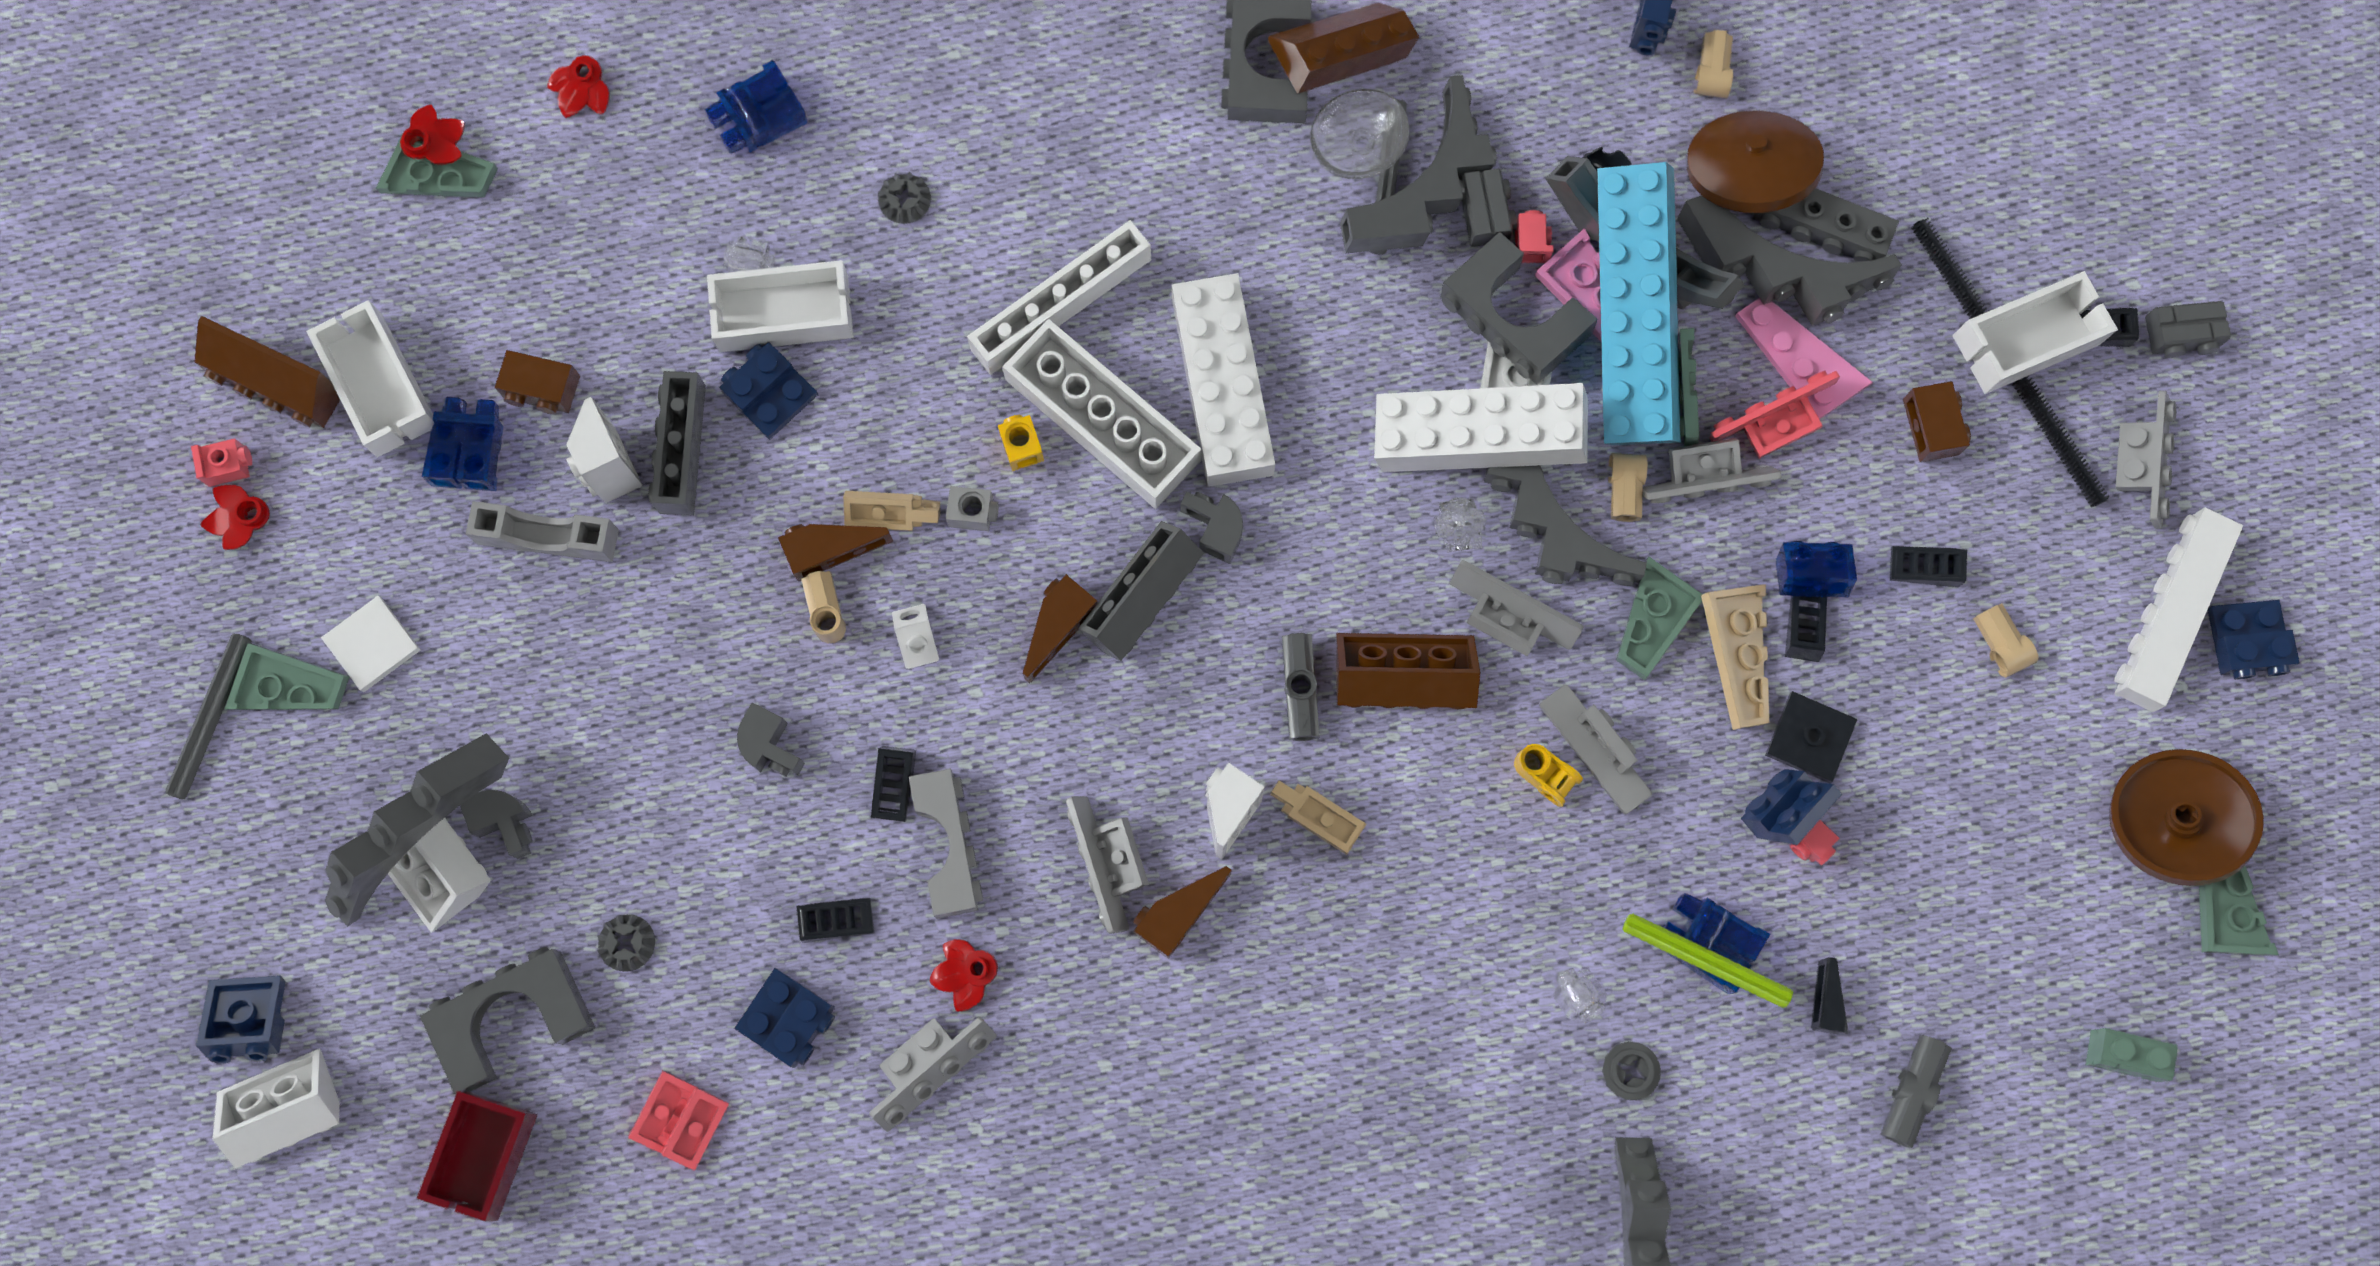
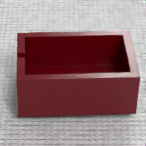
(477, 1156)

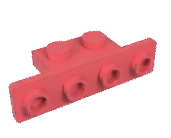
(1780, 421)

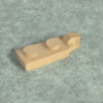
(889, 510)
(1319, 815)

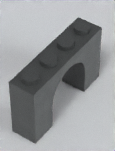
(1250, 93)
(1531, 349)
(456, 1022)

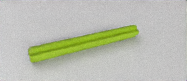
(1708, 960)

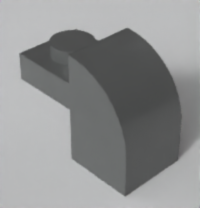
(1224, 524)
(758, 740)
(499, 811)

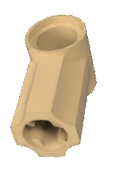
(1714, 69)
(1627, 482)
(823, 605)
(2007, 646)

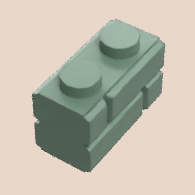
(2131, 1055)

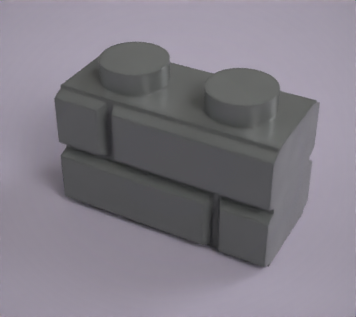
(1487, 206)
(2188, 328)

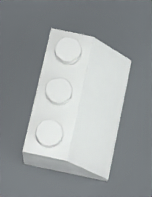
(600, 455)
(1230, 805)
(439, 876)
(275, 1109)

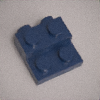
(1651, 25)
(767, 389)
(2252, 639)
(1789, 807)
(242, 1018)
(786, 1019)

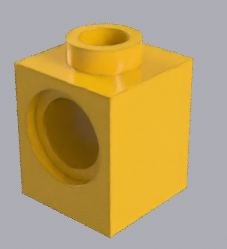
(1025, 455)

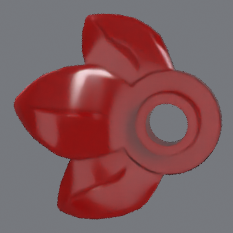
(579, 91)
(437, 134)
(231, 517)
(959, 976)

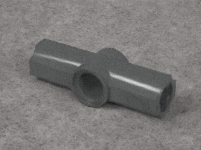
(1299, 665)
(1916, 1091)

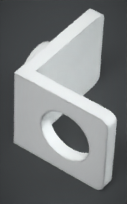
(915, 636)

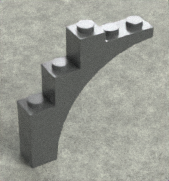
(1577, 189)
(1406, 217)
(1776, 273)
(1563, 542)
(395, 828)
(1643, 1203)

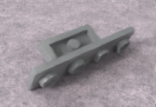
(2144, 456)
(1708, 468)
(1510, 613)
(1598, 747)
(1110, 860)
(925, 1065)

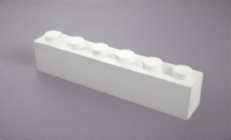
(1061, 295)
(2177, 610)

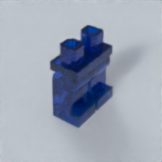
(758, 109)
(464, 446)
(1719, 932)

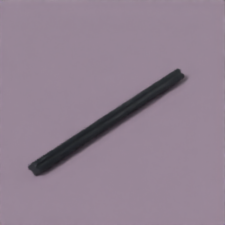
(2028, 392)

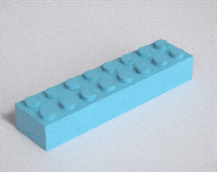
(1639, 304)

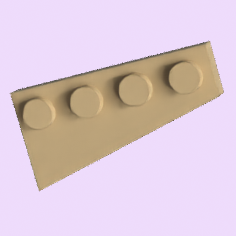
(1737, 640)

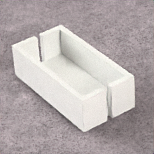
(780, 306)
(2034, 332)
(372, 379)

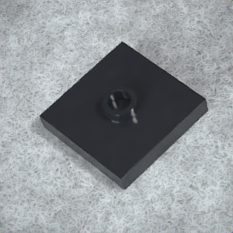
(1811, 737)

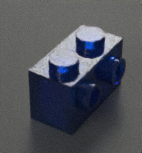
(1816, 569)

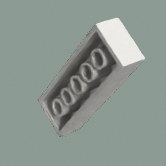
(1223, 380)
(1102, 413)
(1482, 428)

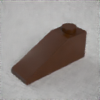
(826, 546)
(1058, 621)
(1174, 915)

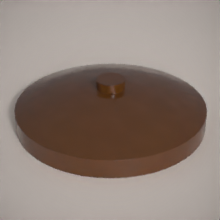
(1755, 161)
(2186, 817)

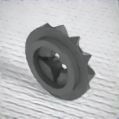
(913, 208)
(642, 941)
(1647, 1066)

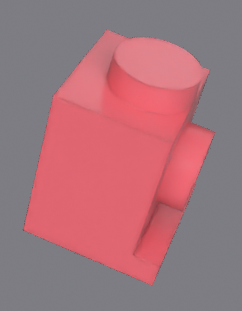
(1533, 237)
(231, 468)
(1817, 844)

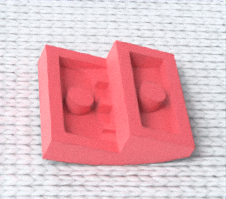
(678, 1120)

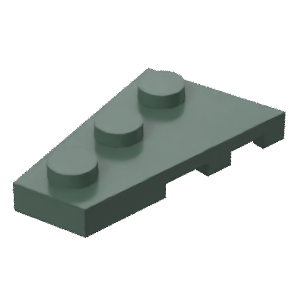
(463, 178)
(1688, 396)
(1656, 618)
(283, 683)
(2232, 919)

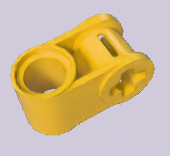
(1549, 774)

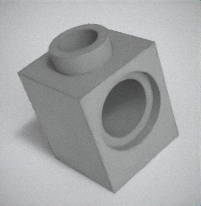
(960, 498)

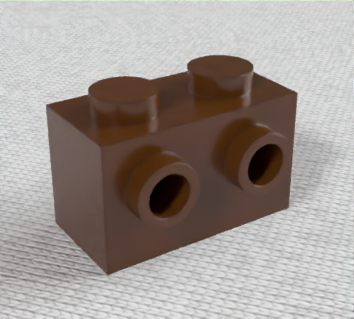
(537, 382)
(1937, 421)

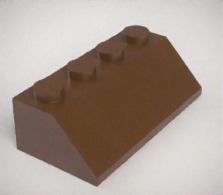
(1344, 45)
(264, 373)
(1407, 670)

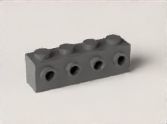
(1835, 225)
(678, 443)
(1141, 590)

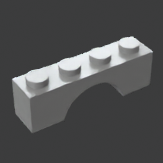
(570, 537)
(953, 887)

